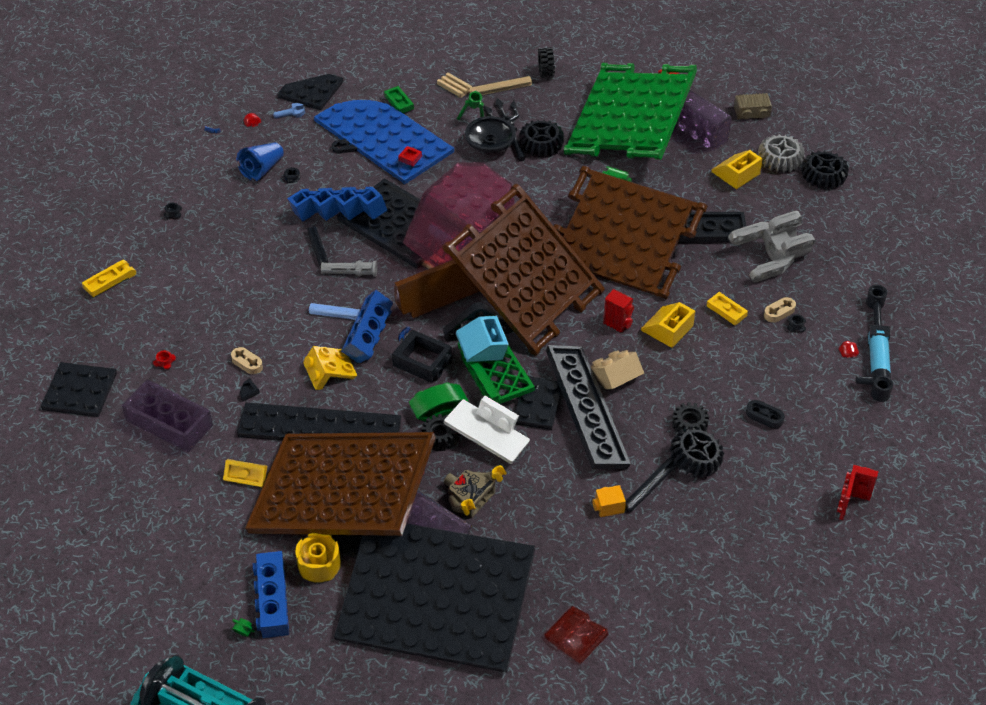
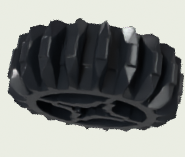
(541, 138)
(824, 169)
(701, 452)

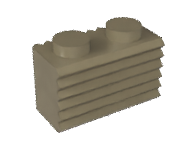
(752, 106)

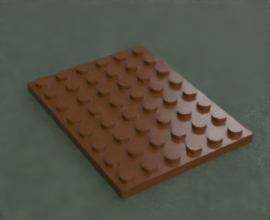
(342, 484)

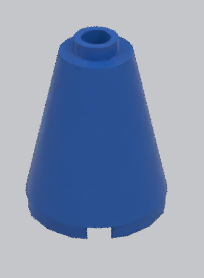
(259, 159)

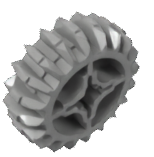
(781, 153)

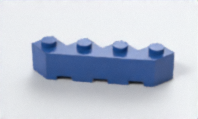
(331, 202)

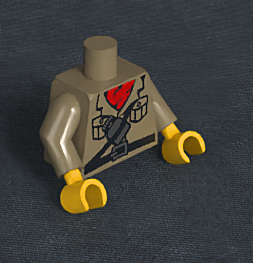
(472, 489)

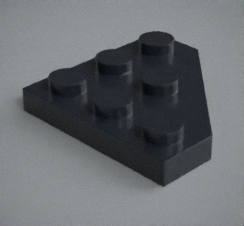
(313, 91)

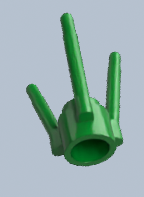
(474, 102)

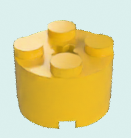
(318, 557)

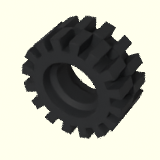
(546, 62)
(690, 411)
(440, 441)

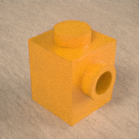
(609, 501)

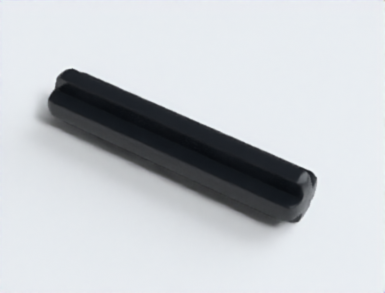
(317, 245)

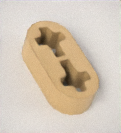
(781, 312)
(249, 358)

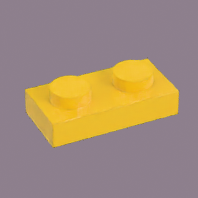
(727, 308)
(245, 473)

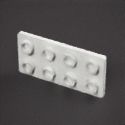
(489, 427)

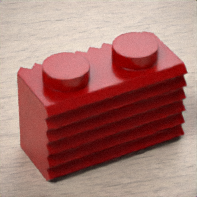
(618, 311)

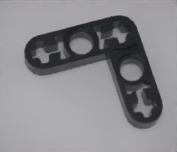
(471, 314)

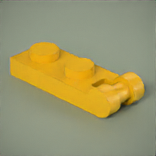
(108, 278)

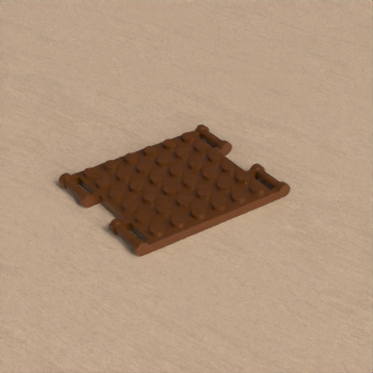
(628, 230)
(524, 268)

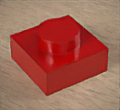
(410, 156)

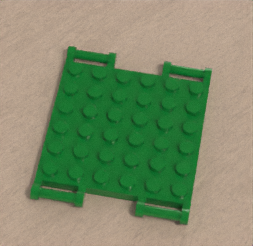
(631, 111)

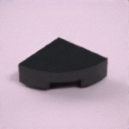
(248, 390)

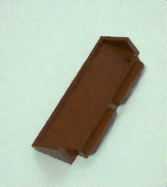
(432, 289)

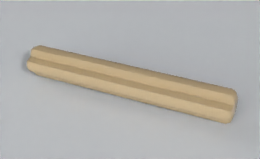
(502, 86)

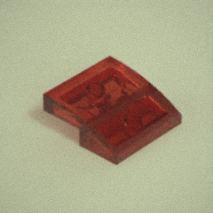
(576, 634)

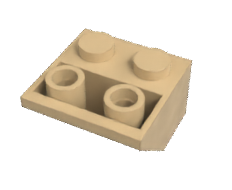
(617, 369)

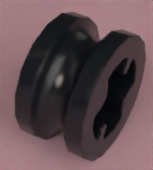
(294, 175)

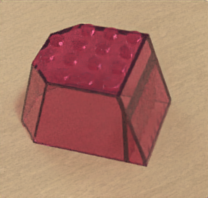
(450, 204)

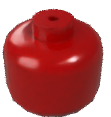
(251, 120)
(848, 349)

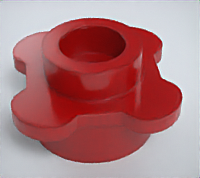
(164, 359)

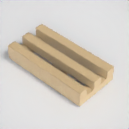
(456, 84)

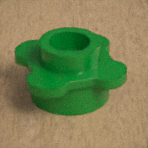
(242, 627)

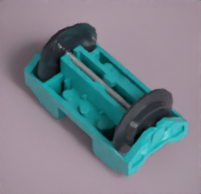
(177, 684)

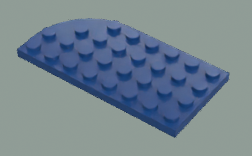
(382, 134)

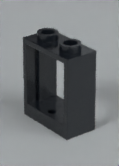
(429, 373)

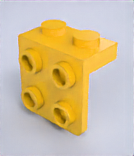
(327, 362)

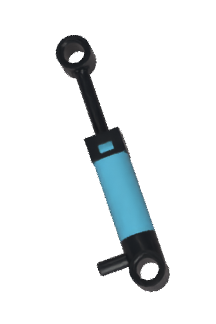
(878, 341)

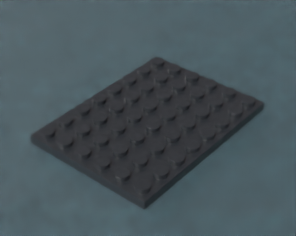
(437, 596)

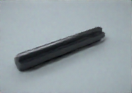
(650, 484)

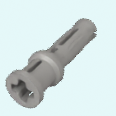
(359, 268)

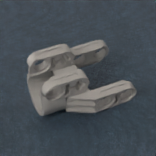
(780, 243)

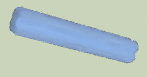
(333, 311)

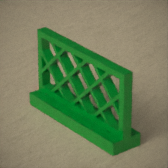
(490, 388)

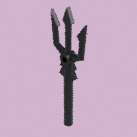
(499, 104)

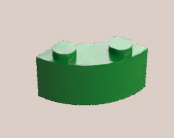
(437, 400)

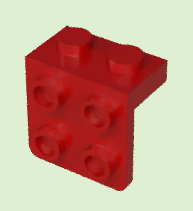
(857, 484)

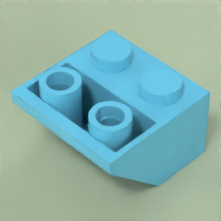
(483, 339)

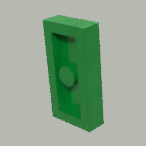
(399, 99)

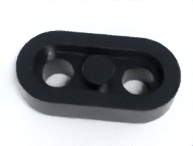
(766, 414)

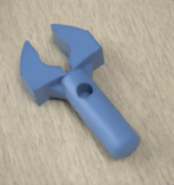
(296, 110)

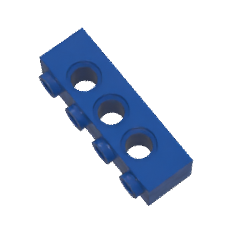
(367, 327)
(277, 623)

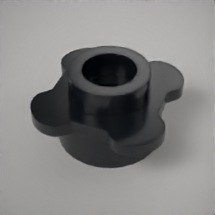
(172, 210)
(799, 319)

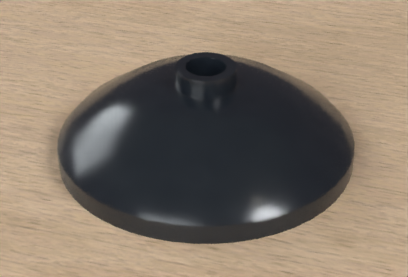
(490, 134)

